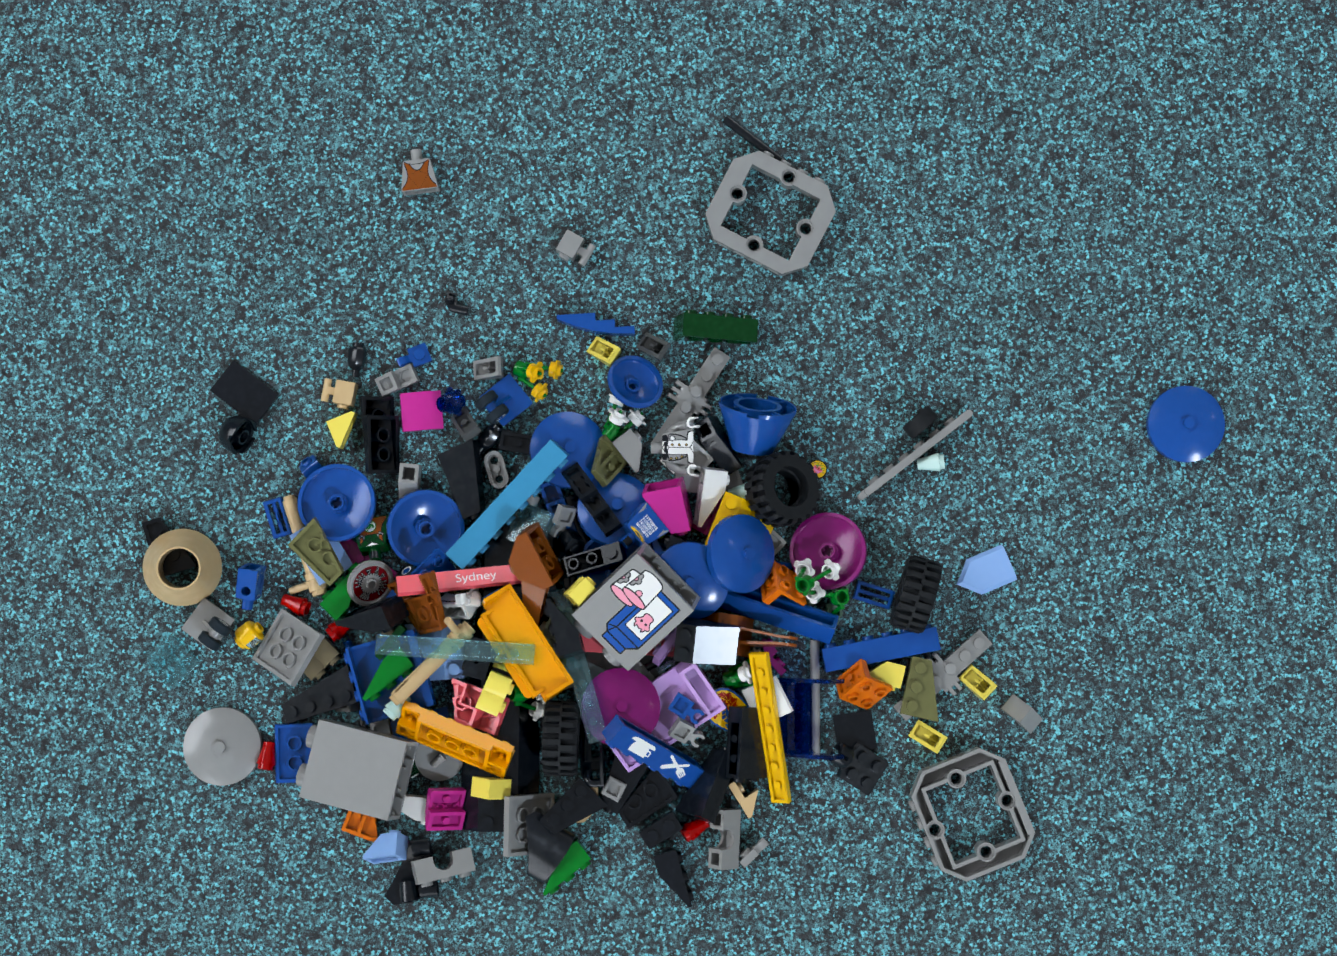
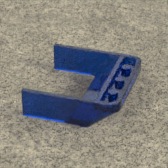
(797, 725)

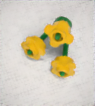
(536, 372)

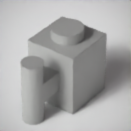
(571, 246)

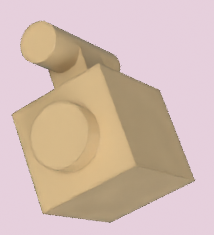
(343, 393)

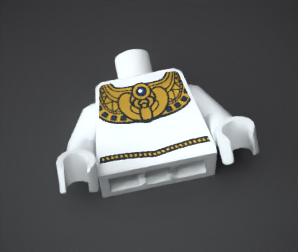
(461, 603)

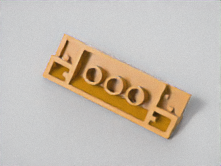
(455, 739)

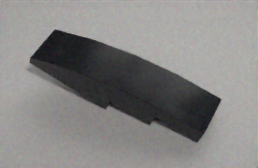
(591, 499)

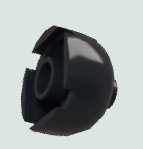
(237, 434)

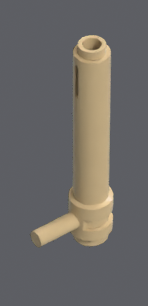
(296, 524)
(429, 665)

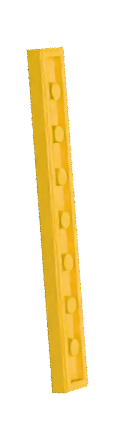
(770, 727)

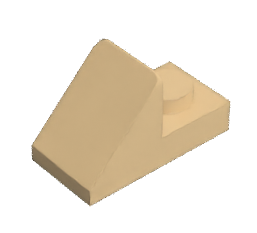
(746, 802)

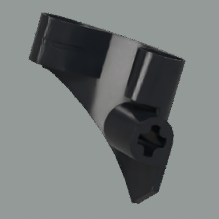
(544, 849)
(403, 886)

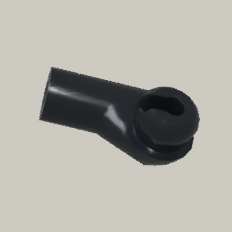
(453, 304)

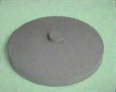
(222, 746)

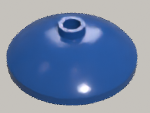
(638, 374)

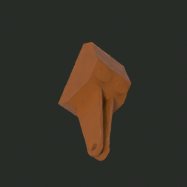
(535, 567)
(746, 631)

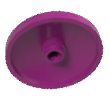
(831, 538)
(628, 696)

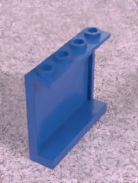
(363, 668)

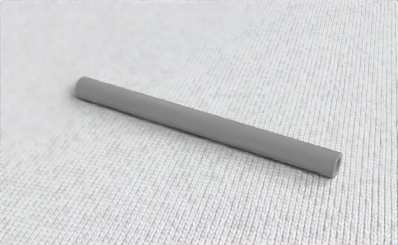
(815, 673)

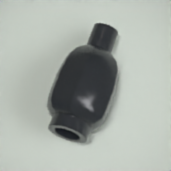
(357, 358)
(489, 437)

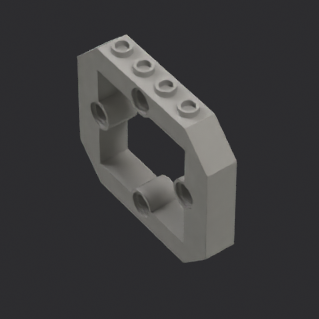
(768, 165)
(999, 854)

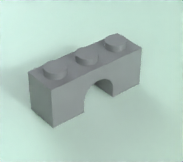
(726, 853)
(460, 864)

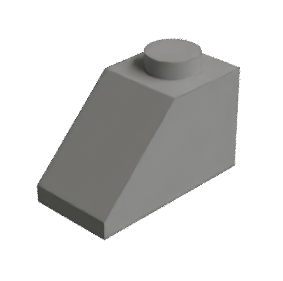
(630, 448)

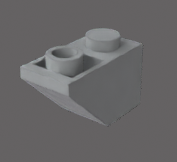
(409, 478)

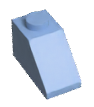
(388, 848)

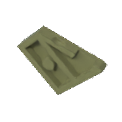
(607, 461)

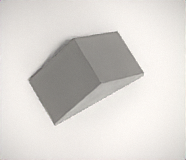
(488, 368)
(1022, 713)

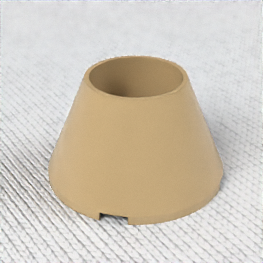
(208, 560)

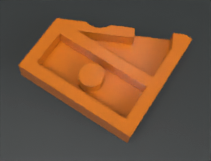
(361, 826)

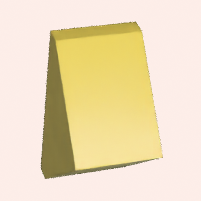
(604, 351)
(341, 427)
(977, 682)
(927, 736)
(490, 787)

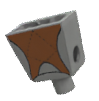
(418, 175)

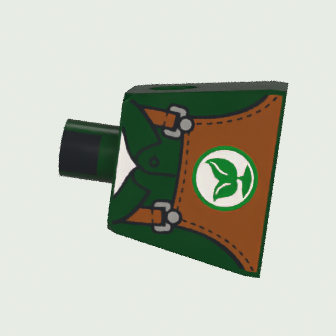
(374, 539)

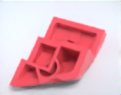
(465, 713)

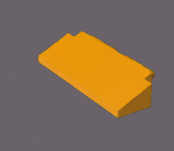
(510, 622)

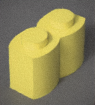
(580, 591)
(494, 693)

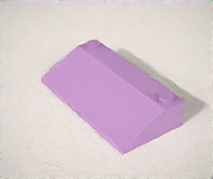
(693, 684)

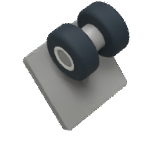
(208, 624)

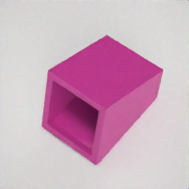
(671, 504)

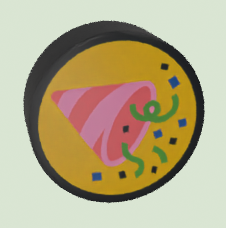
(819, 468)

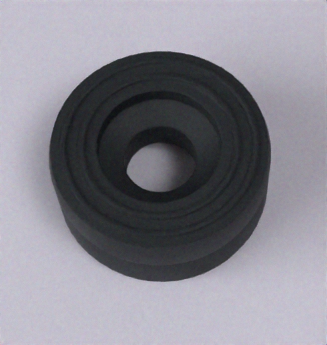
(920, 422)

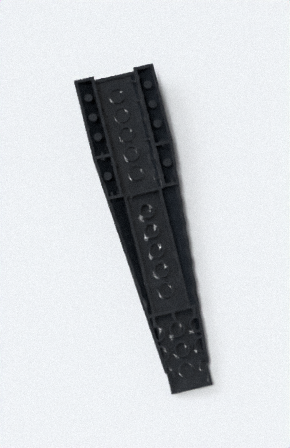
(516, 728)

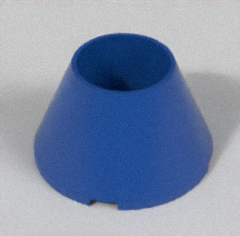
(755, 423)

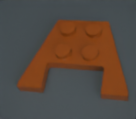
(425, 609)

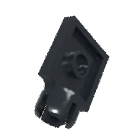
(859, 767)

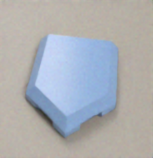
(987, 571)

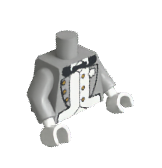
(678, 447)

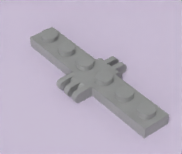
(692, 398)
(946, 670)

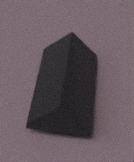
(380, 434)

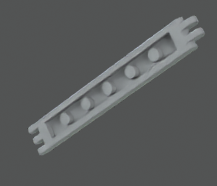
(920, 448)

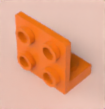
(781, 582)
(860, 687)

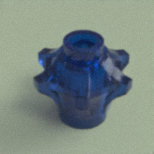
(451, 401)

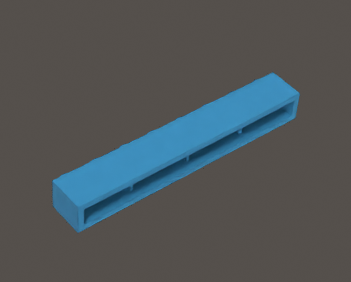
(504, 507)

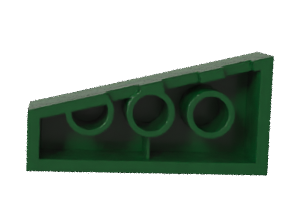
(715, 328)

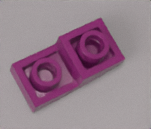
(776, 663)

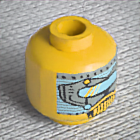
(249, 635)

